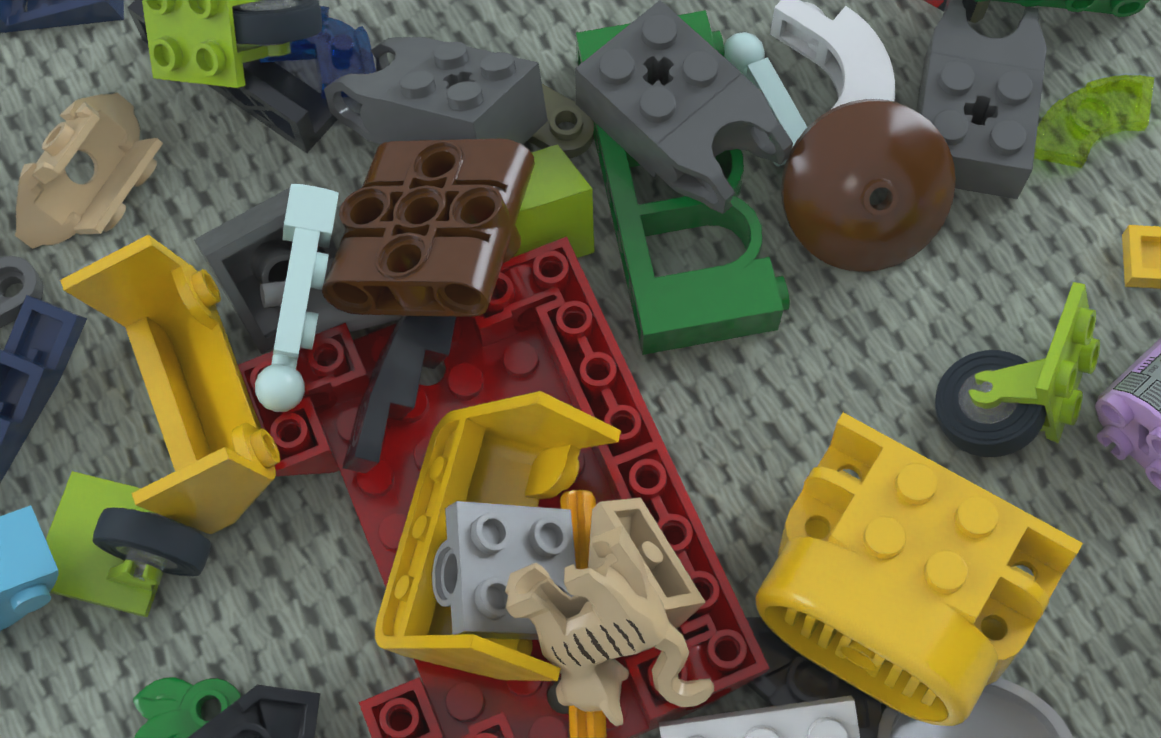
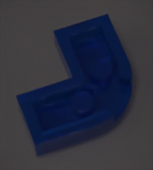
(336, 51)

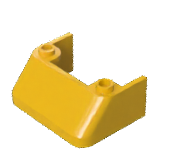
(191, 379)
(480, 454)

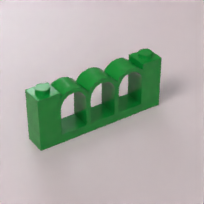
(694, 304)

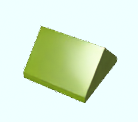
(556, 205)

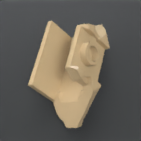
(55, 207)

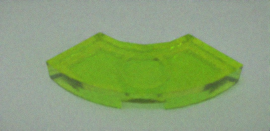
(1091, 114)

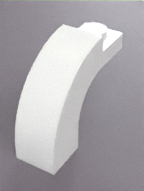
(841, 47)

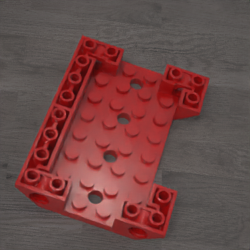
(533, 338)

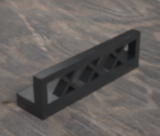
(272, 97)

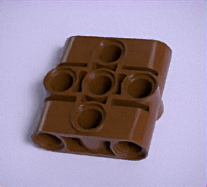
(430, 228)

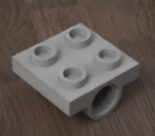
(481, 552)

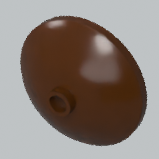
(844, 161)

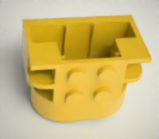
(908, 576)

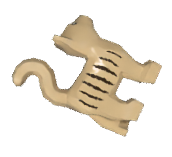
(606, 618)

